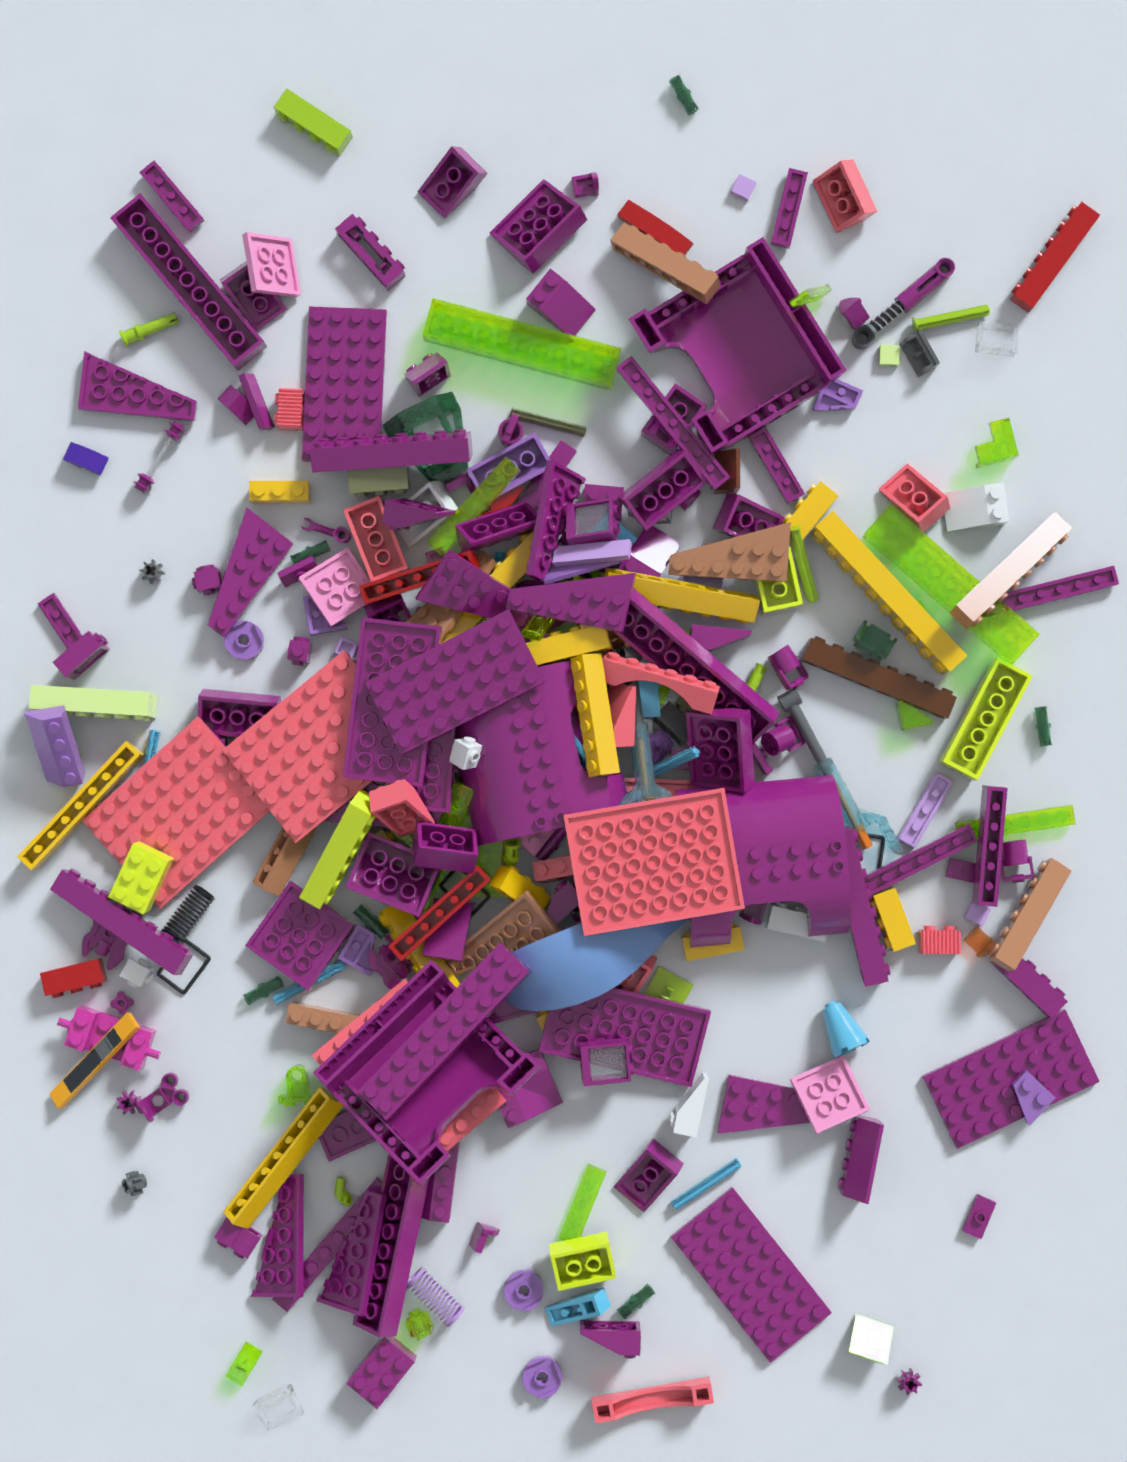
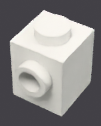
(465, 753)
(137, 972)

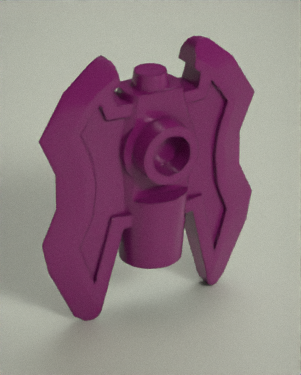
(106, 942)
(388, 964)

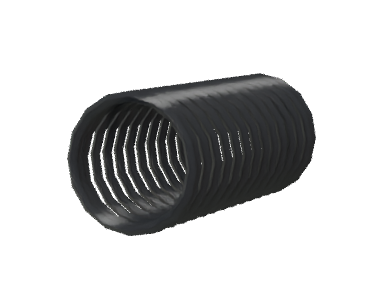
(202, 892)

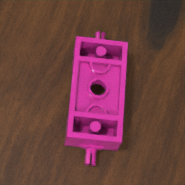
(92, 1025)

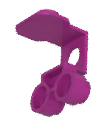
(169, 1094)

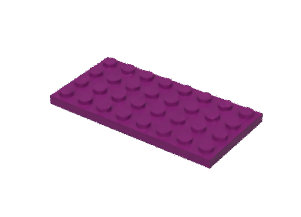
(343, 374)
(455, 682)
(370, 747)
(662, 1032)
(977, 1089)
(751, 1274)

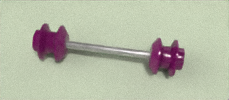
(144, 479)

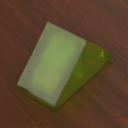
(910, 717)
(244, 1363)

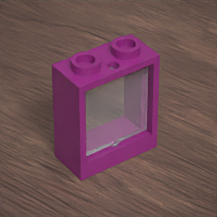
(592, 521)
(81, 655)
(607, 1061)

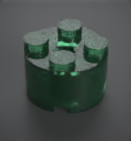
(874, 640)

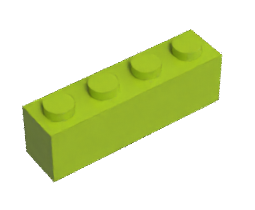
(313, 122)

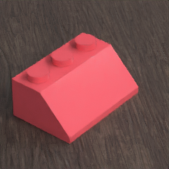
(844, 195)

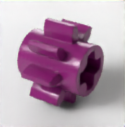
(123, 1104)
(905, 1377)

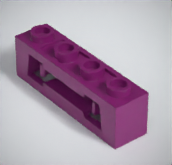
(349, 228)

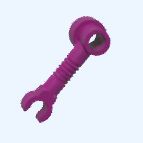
(336, 533)

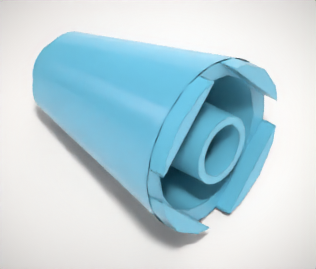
(842, 1030)

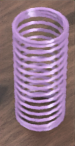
(454, 1315)

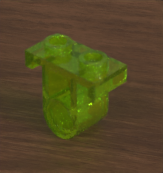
(297, 1089)

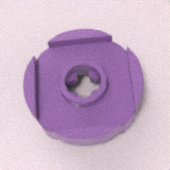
(242, 651)
(660, 745)
(527, 1279)
(547, 1366)

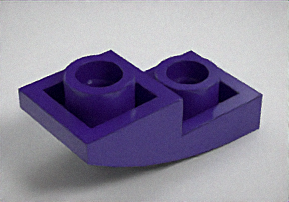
(85, 458)

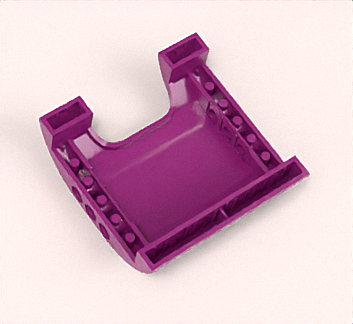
(746, 345)
(532, 764)
(786, 850)
(480, 1064)

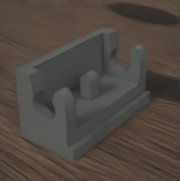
(919, 353)
(672, 722)

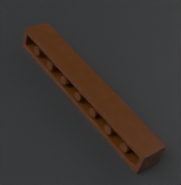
(878, 678)

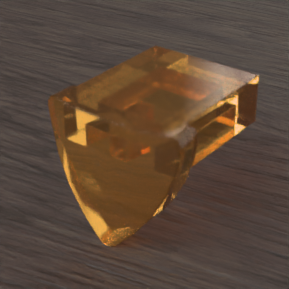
(979, 942)

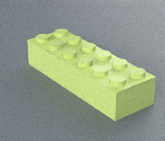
(95, 701)

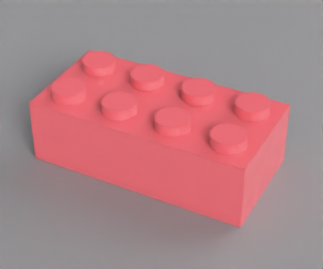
(375, 540)

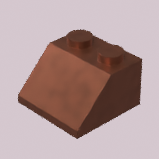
(731, 464)

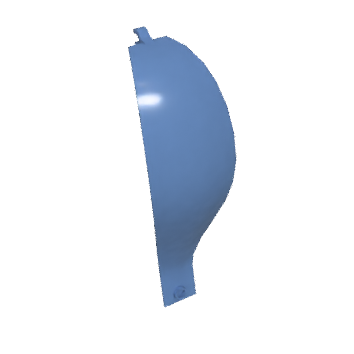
(579, 967)

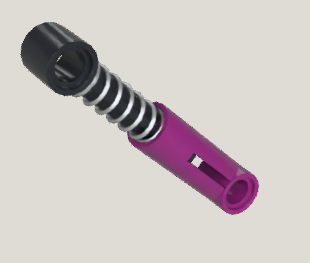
(905, 301)

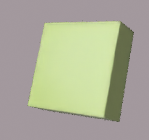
(889, 355)

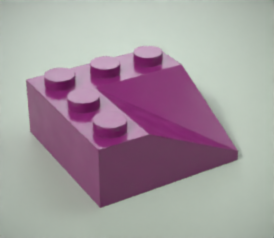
(533, 1096)

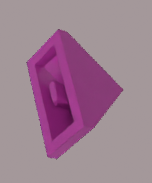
(237, 404)

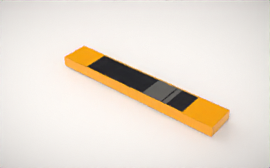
(94, 1060)

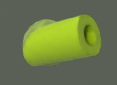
(341, 1193)

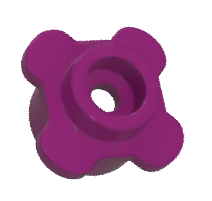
(122, 1009)

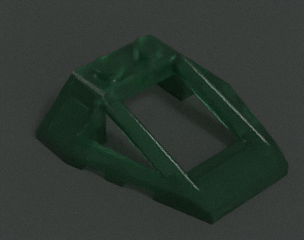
(421, 413)

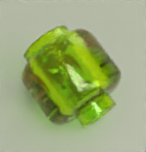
(419, 1324)

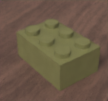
(378, 481)

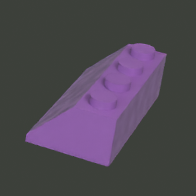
(525, 454)
(563, 572)
(56, 746)

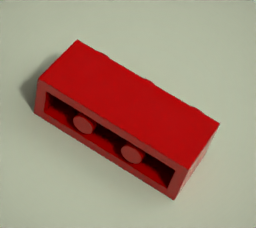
(73, 978)

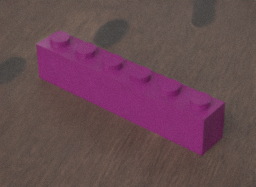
(989, 845)

